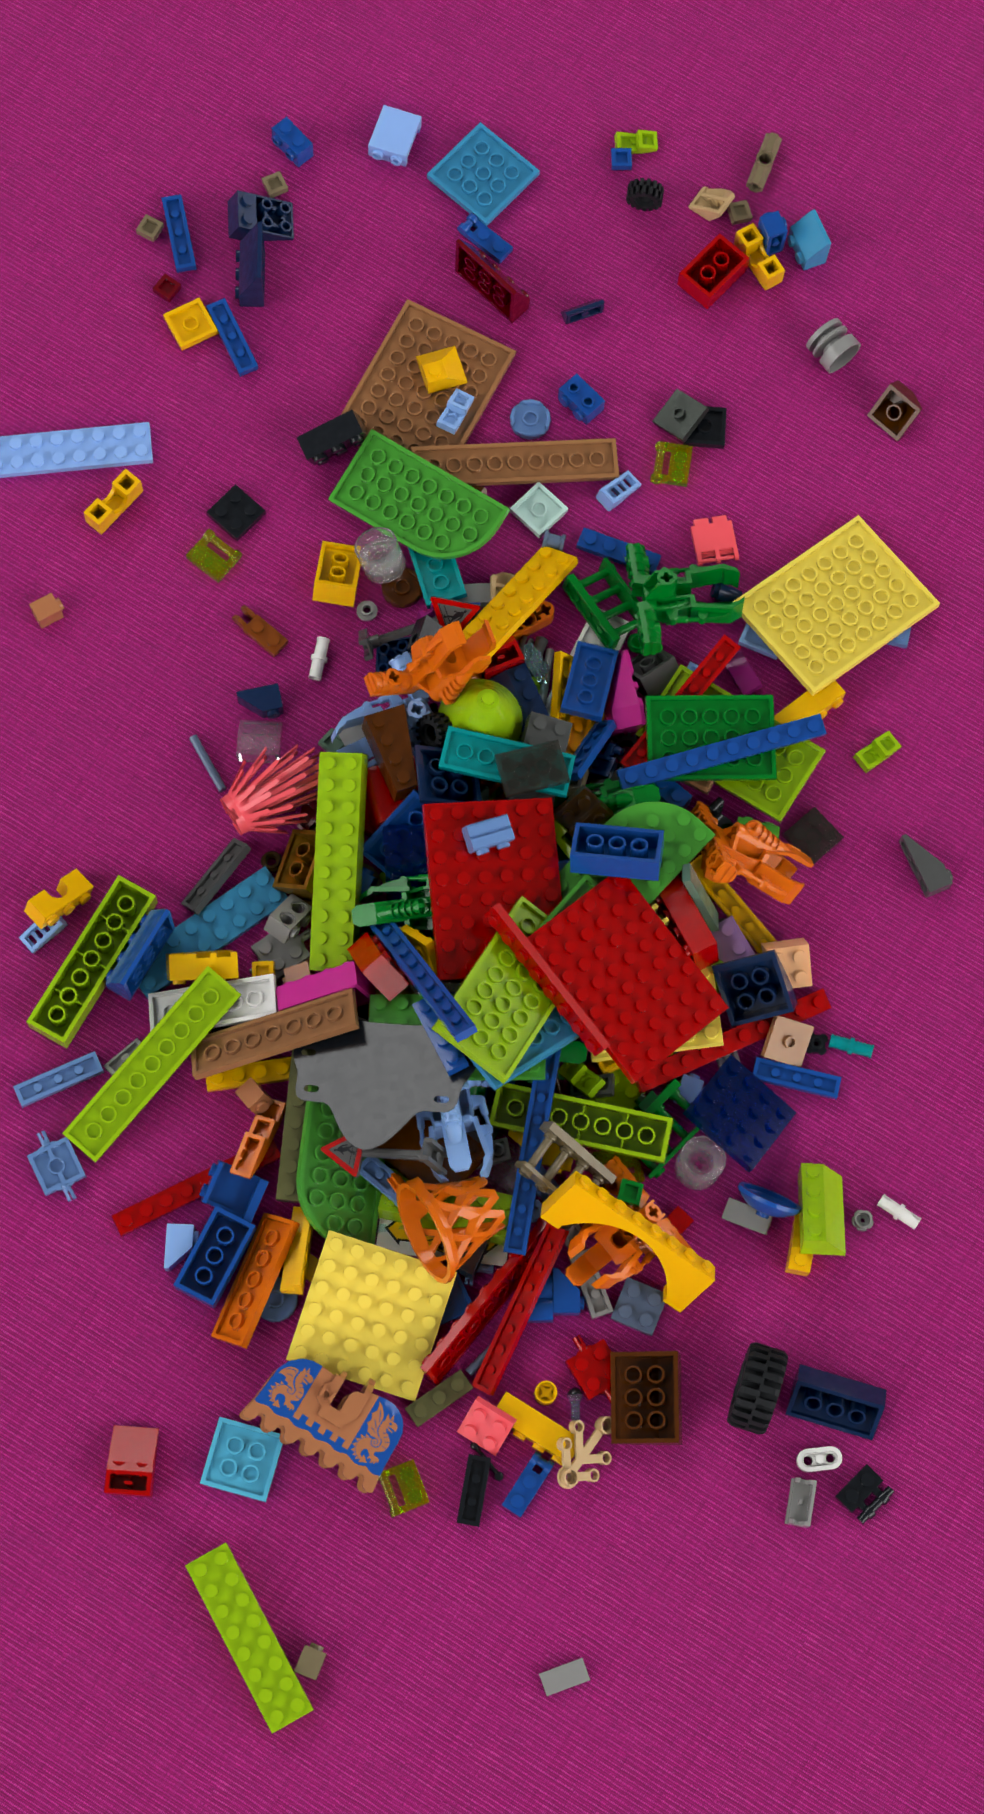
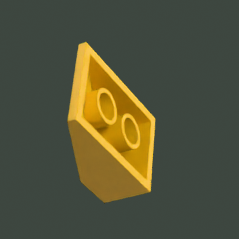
(336, 574)

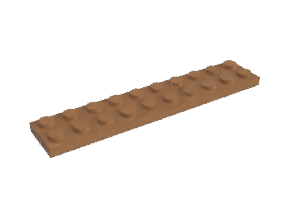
(526, 461)

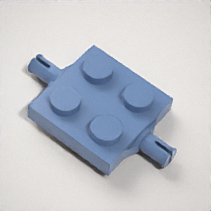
(56, 1166)

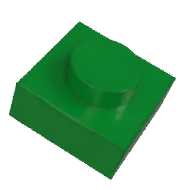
(630, 1192)

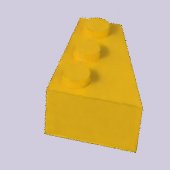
(190, 965)

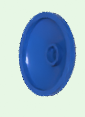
(767, 1201)

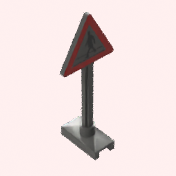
(446, 613)
(351, 1158)

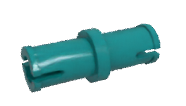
(851, 1046)

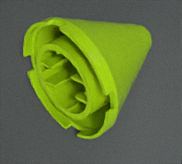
(486, 709)

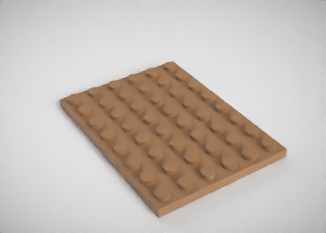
(392, 390)

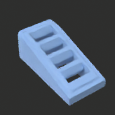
(609, 499)
(47, 936)

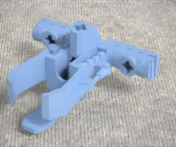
(415, 708)
(453, 1128)

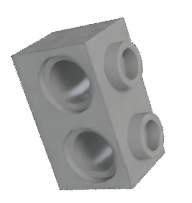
(288, 918)

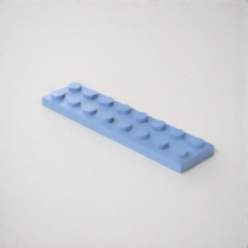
(75, 449)

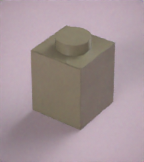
(311, 1661)

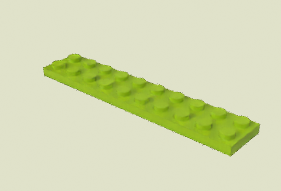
(151, 1064)

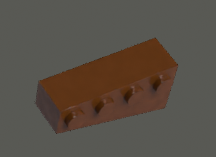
(391, 746)

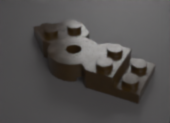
(582, 807)

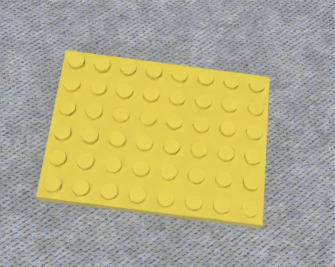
(836, 605)

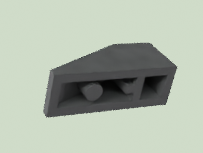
(927, 869)

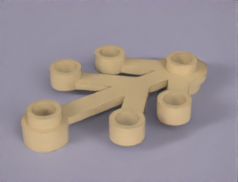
(582, 1453)

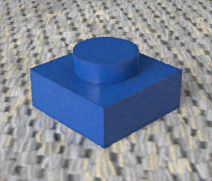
(621, 159)

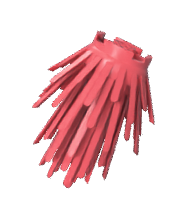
(259, 800)

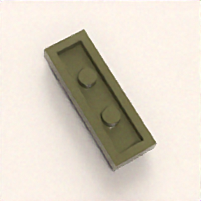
(439, 1398)

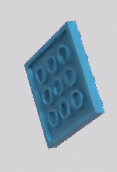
(483, 174)

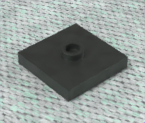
(680, 415)

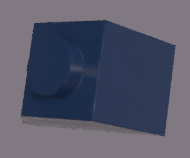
(262, 700)

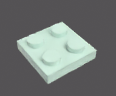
(539, 509)

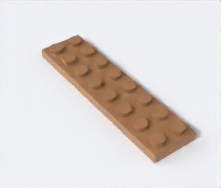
(275, 1034)

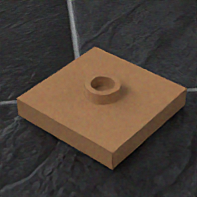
(787, 1041)

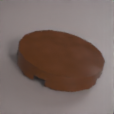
(403, 591)

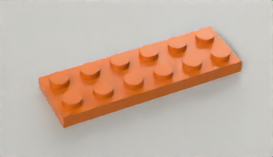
(255, 1280)

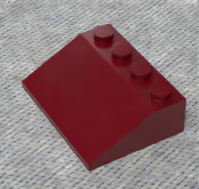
(490, 281)

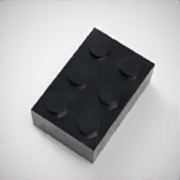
(333, 438)

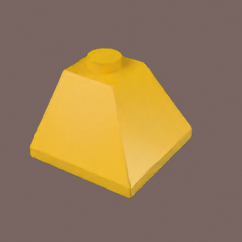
(441, 369)

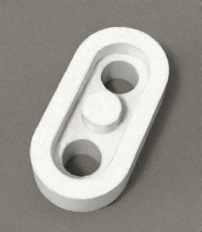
(818, 1459)

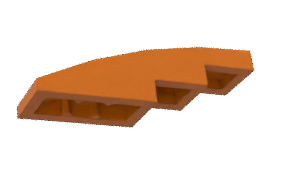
(258, 1140)

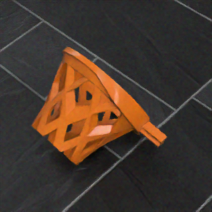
(444, 1216)

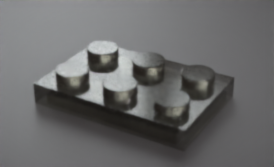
(532, 768)

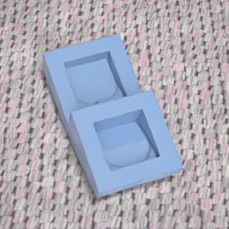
(455, 411)

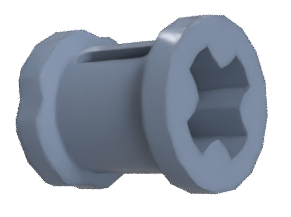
(554, 541)

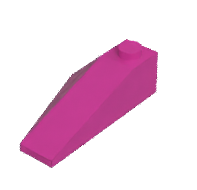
(622, 702)

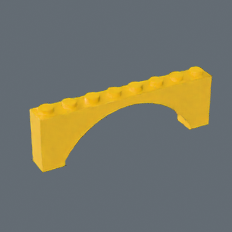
(585, 1202)

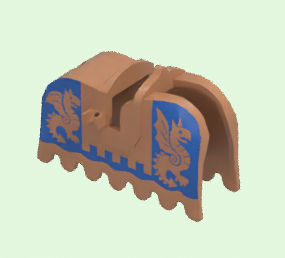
(354, 1435)

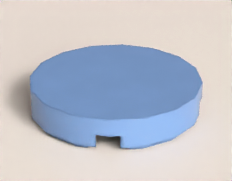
(530, 419)
(279, 1305)

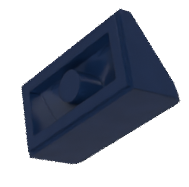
(583, 311)

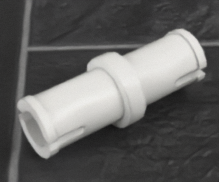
(319, 658)
(899, 1211)

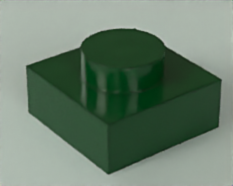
(643, 1101)

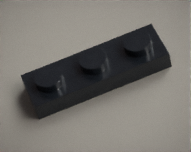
(473, 1490)

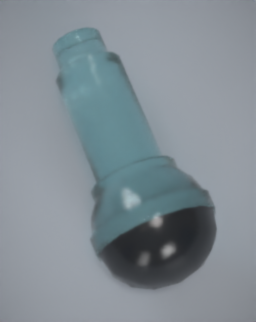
(574, 1396)

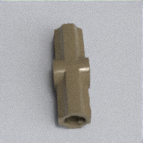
(767, 154)

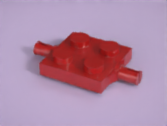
(591, 1368)

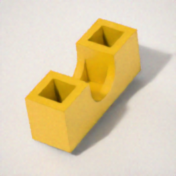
(765, 268)
(122, 495)
(47, 909)

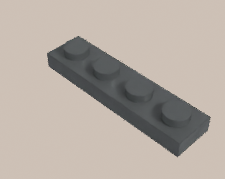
(216, 876)

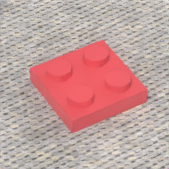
(486, 1425)

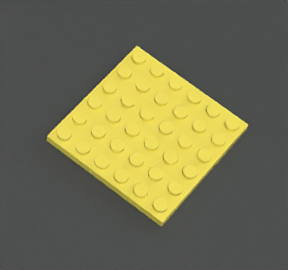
(370, 1315)

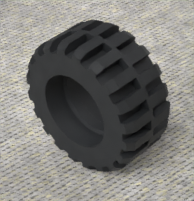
(757, 1388)

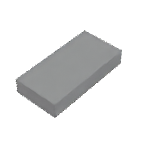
(564, 1676)

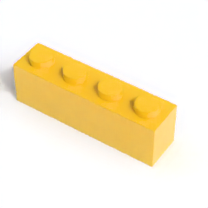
(810, 705)
(535, 1427)

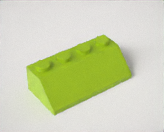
(821, 1210)

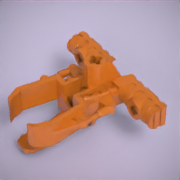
(438, 665)
(752, 853)
(615, 1242)

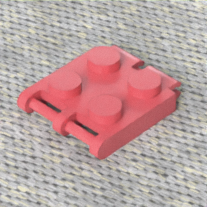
(714, 540)

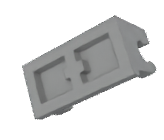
(800, 1502)

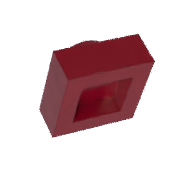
(167, 288)

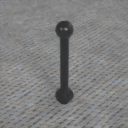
(498, 1475)

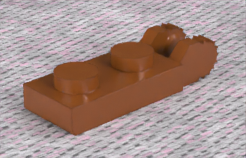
(261, 632)

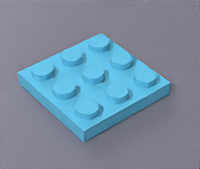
(242, 1459)

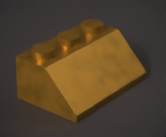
(297, 865)

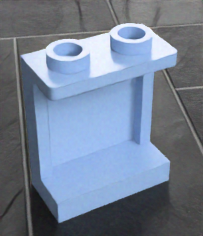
(394, 135)

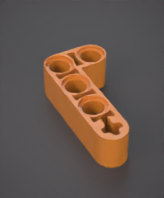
(543, 620)

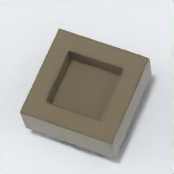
(274, 184)
(739, 212)
(149, 228)

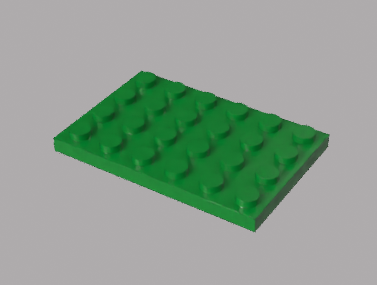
(699, 720)

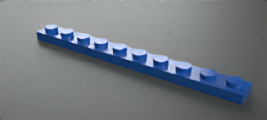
(722, 752)
(425, 981)
(524, 1189)

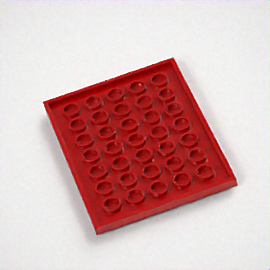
(470, 885)
(628, 975)

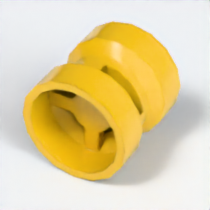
(543, 1390)

